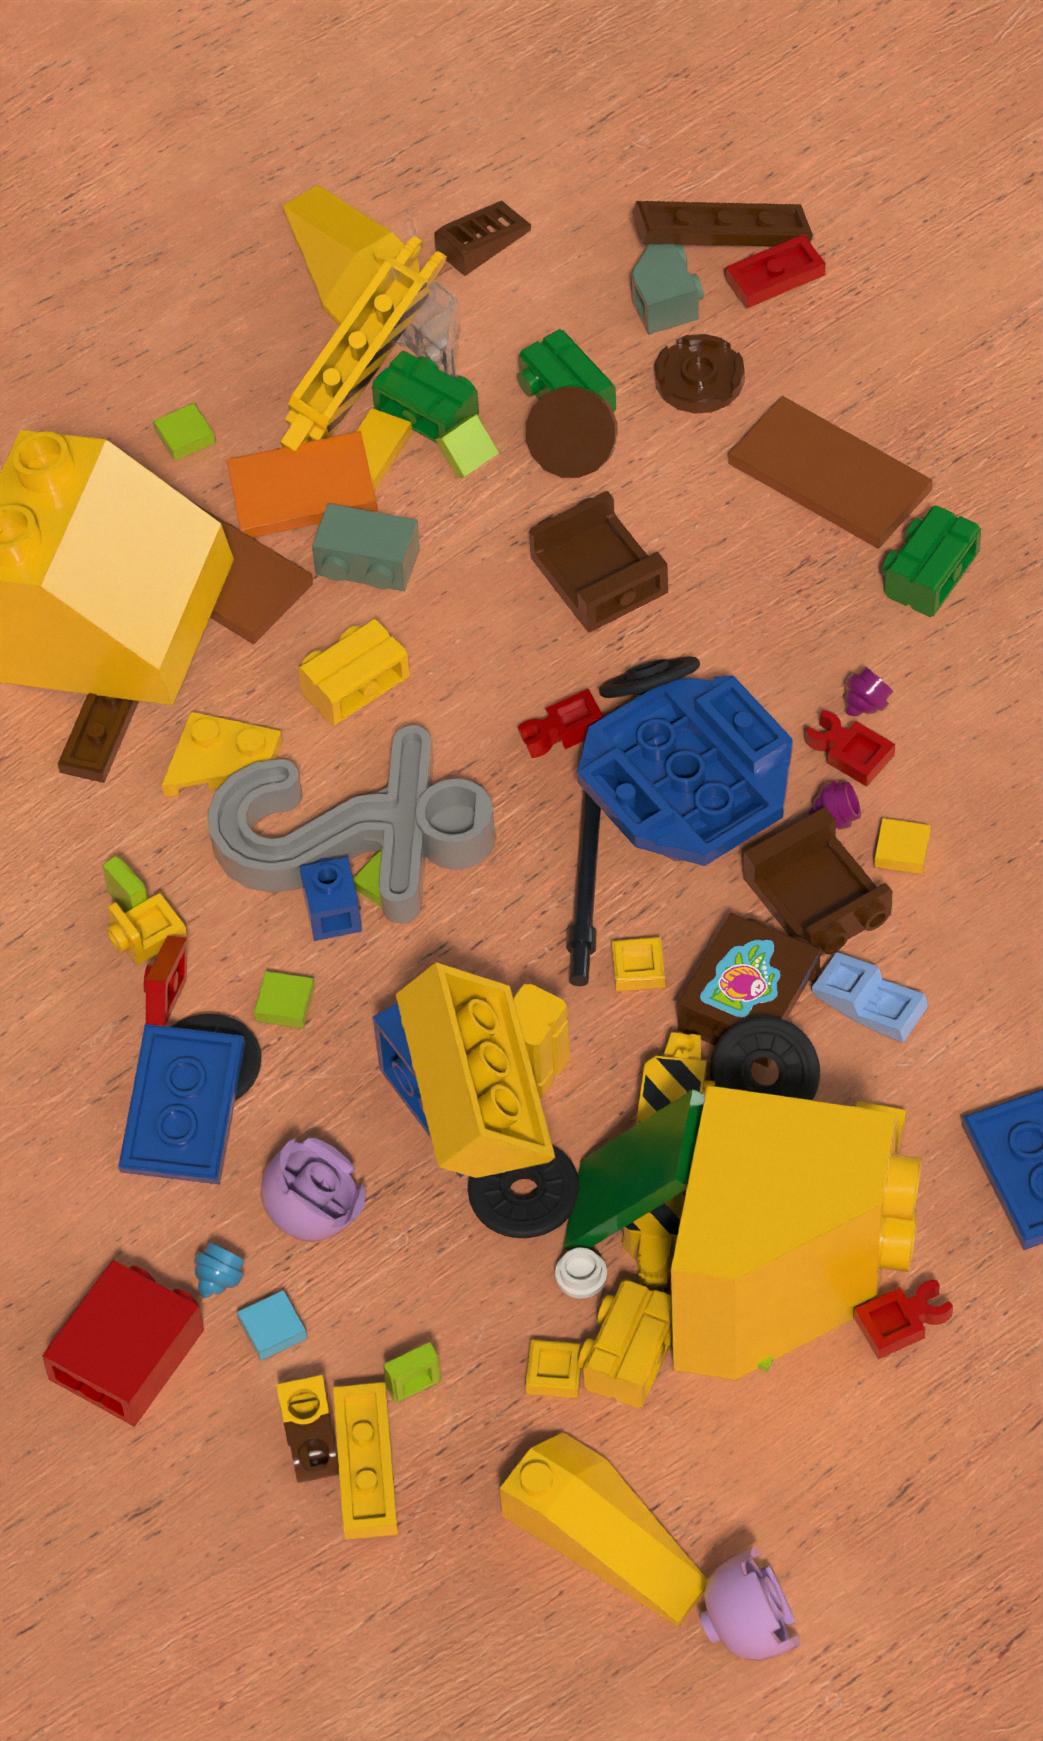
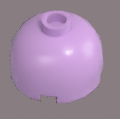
(311, 1190)
(747, 1609)

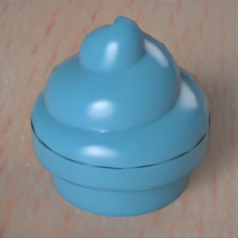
(217, 1270)

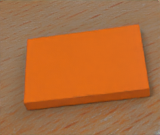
(292, 489)

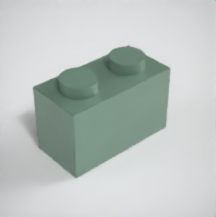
(366, 547)

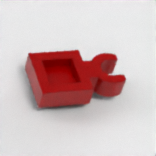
(565, 723)
(853, 751)
(897, 1322)

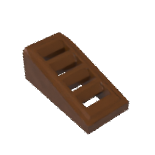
(469, 256)

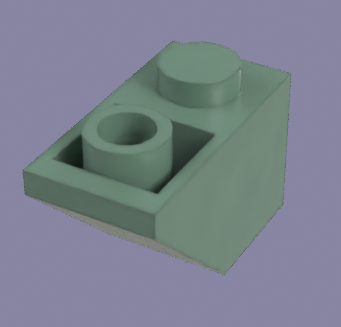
(664, 289)

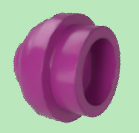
(866, 693)
(840, 801)

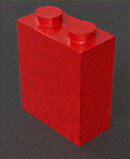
(124, 1341)

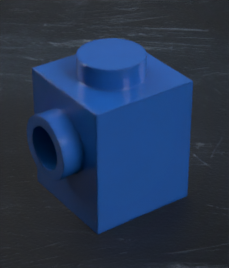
(330, 898)

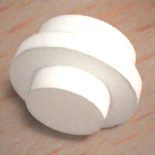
(581, 1273)

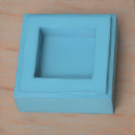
(272, 1325)

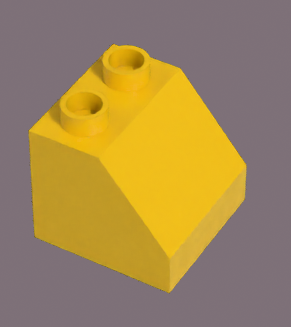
(101, 571)
(784, 1226)

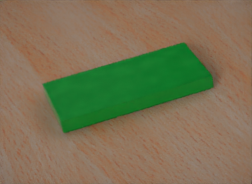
(635, 1172)

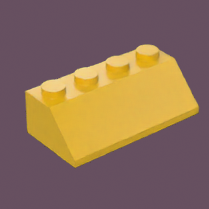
(473, 1073)

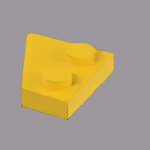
(215, 749)

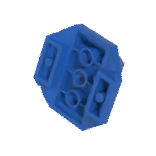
(696, 730)

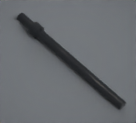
(582, 934)

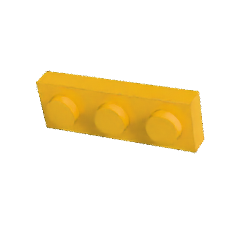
(365, 1461)

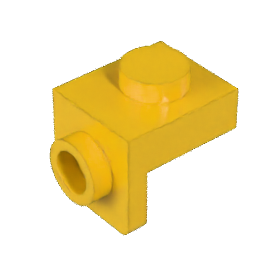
(143, 928)

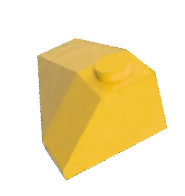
(339, 247)
(596, 1520)

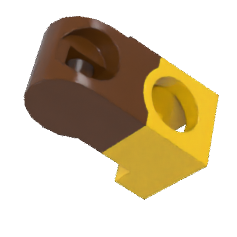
(308, 1428)

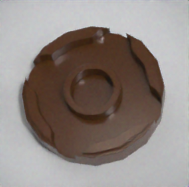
(699, 374)
(571, 432)

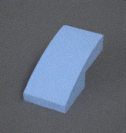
(862, 995)

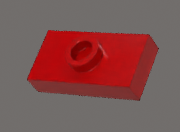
(775, 271)
(165, 980)

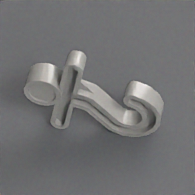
(406, 820)

